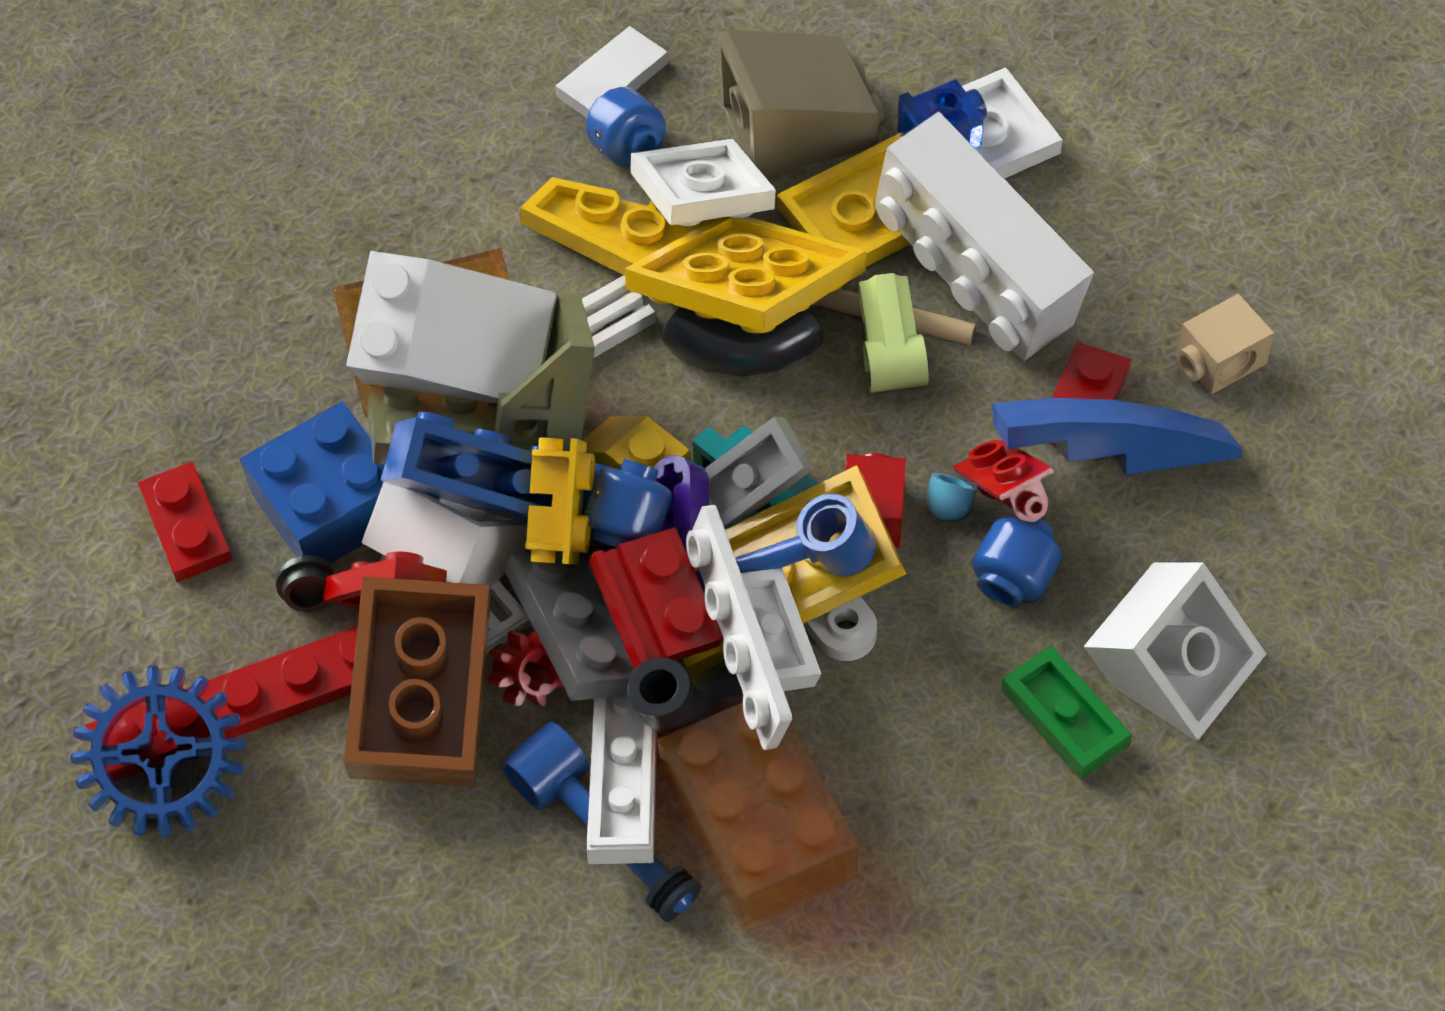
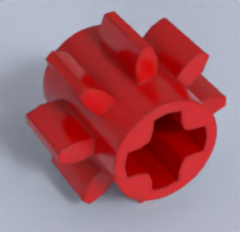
(509, 670)

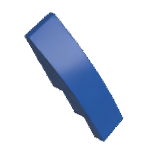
(1133, 433)

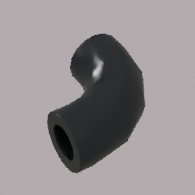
(732, 351)
(673, 699)

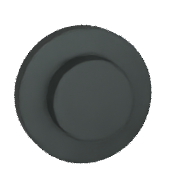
(302, 582)

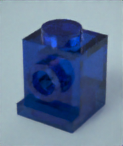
(960, 107)

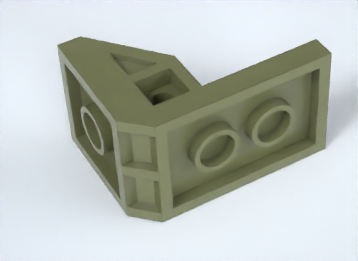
(542, 406)

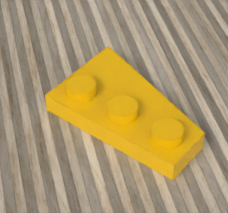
(599, 223)

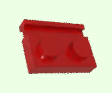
(655, 598)

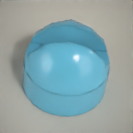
(949, 496)

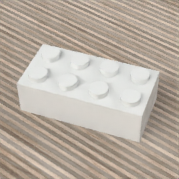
(981, 237)

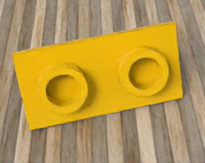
(565, 477)

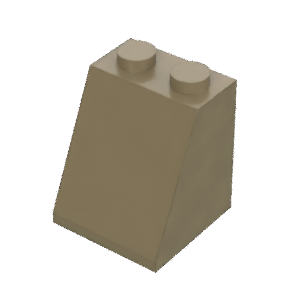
(795, 98)

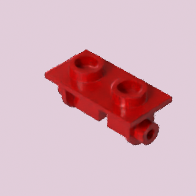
(1009, 477)

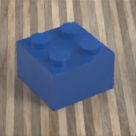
(317, 483)

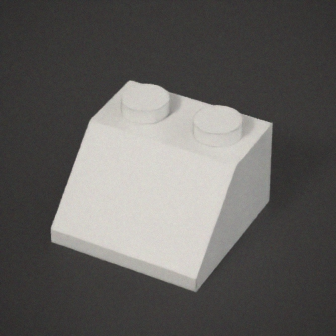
(446, 533)
(1177, 646)

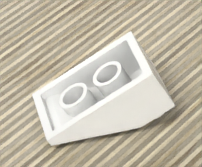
(447, 329)

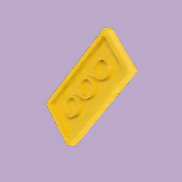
(810, 585)

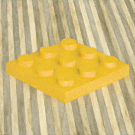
(745, 272)

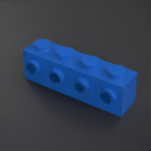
(465, 467)

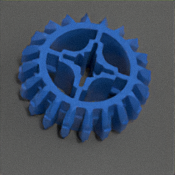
(155, 696)

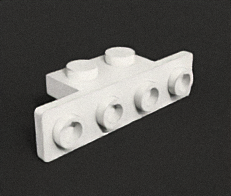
(759, 628)

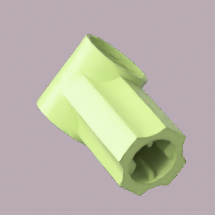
(891, 346)

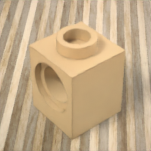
(1223, 344)

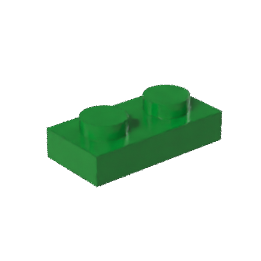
(1066, 712)

